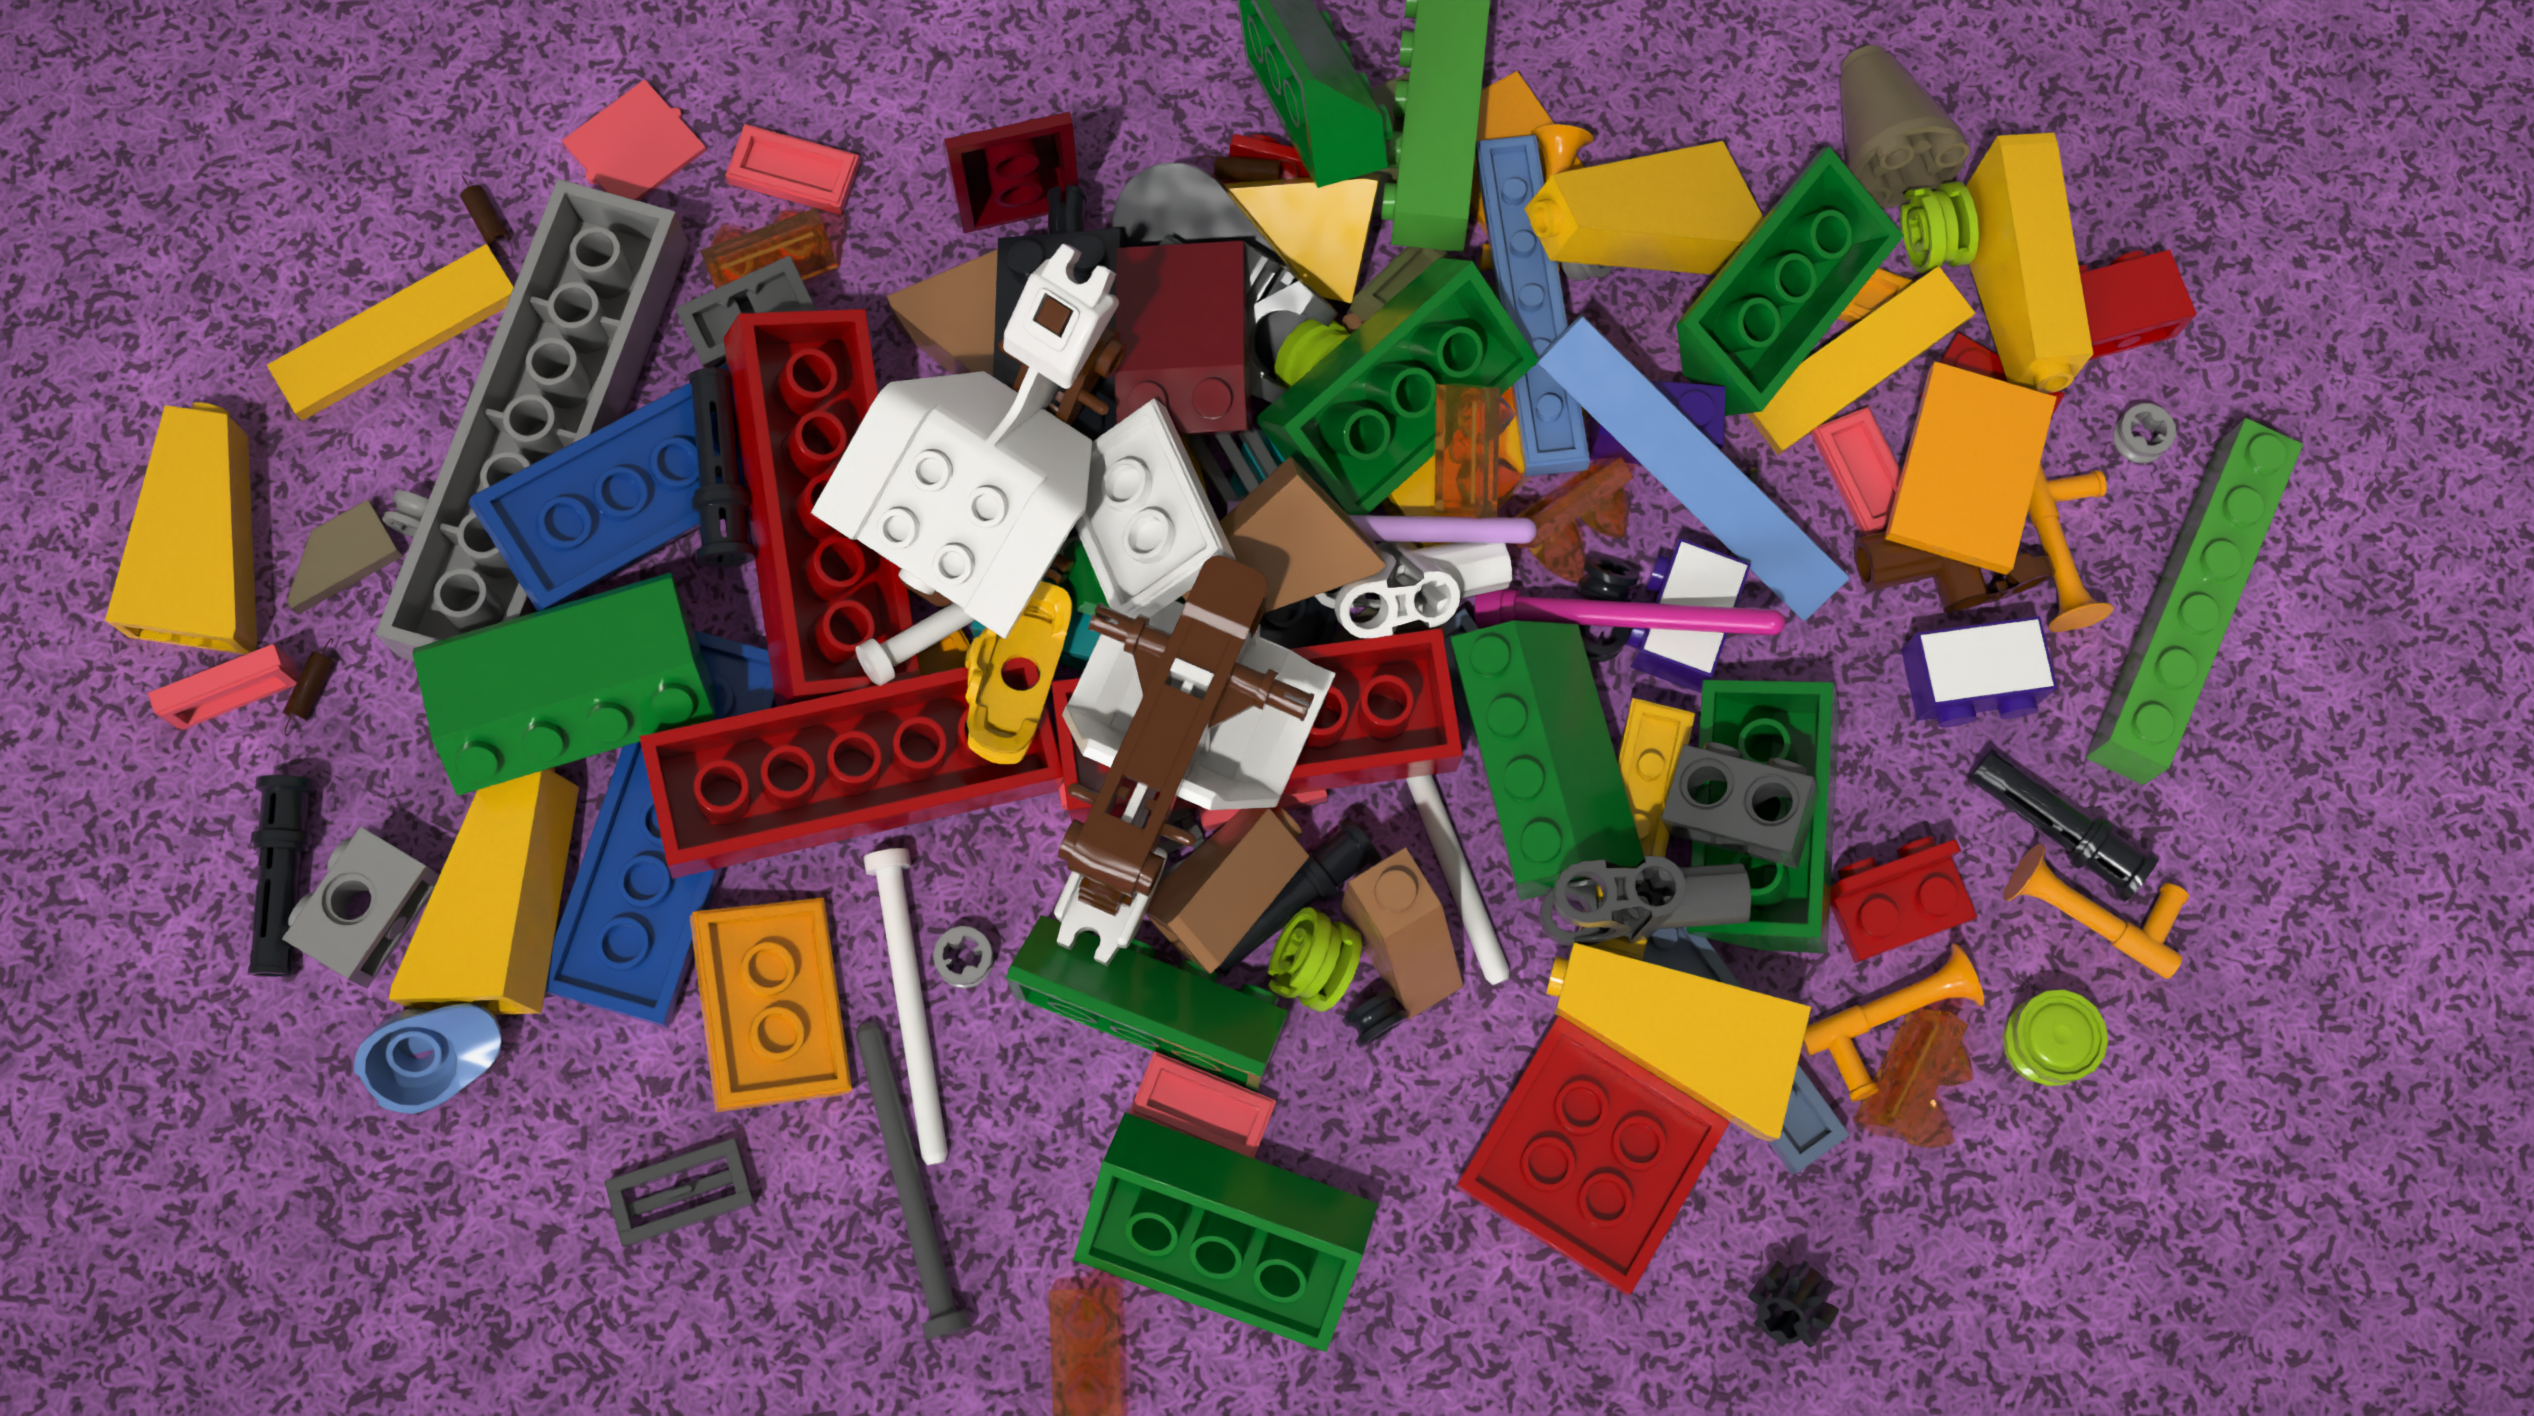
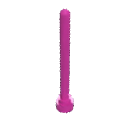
(1509, 605)

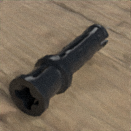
(714, 500)
(2087, 840)
(280, 845)
(1316, 879)

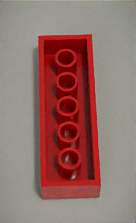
(796, 405)
(1380, 721)
(833, 770)

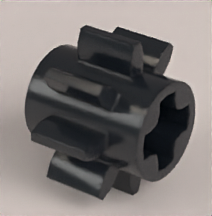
(1793, 1303)

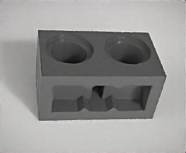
(768, 289)
(1733, 819)

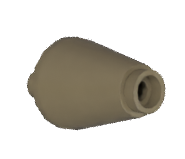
(1895, 129)

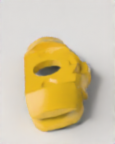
(1003, 718)

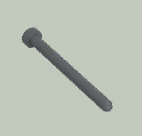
(910, 1187)

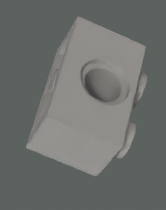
(364, 944)

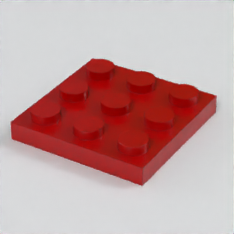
(1592, 1155)

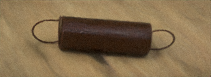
(1245, 168)
(483, 214)
(309, 685)

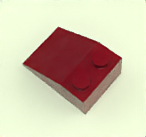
(1009, 169)
(1185, 335)

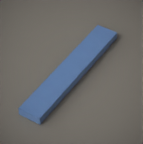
(1531, 293)
(1692, 467)

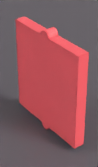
(634, 144)

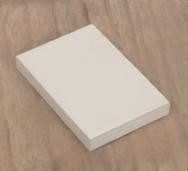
(1147, 515)

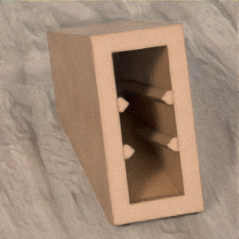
(952, 315)
(1298, 538)
(1227, 884)
(1403, 932)

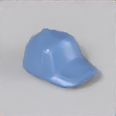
(464, 1045)

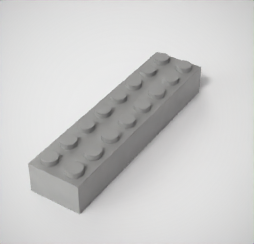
(550, 378)

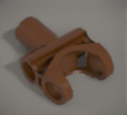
(1958, 584)

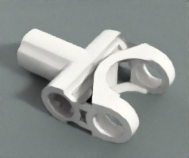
(1421, 584)

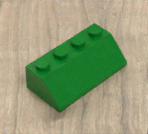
(1315, 89)
(1785, 285)
(1371, 403)
(563, 683)
(1794, 725)
(1545, 751)
(1151, 1003)
(1225, 1231)

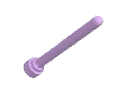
(1442, 528)

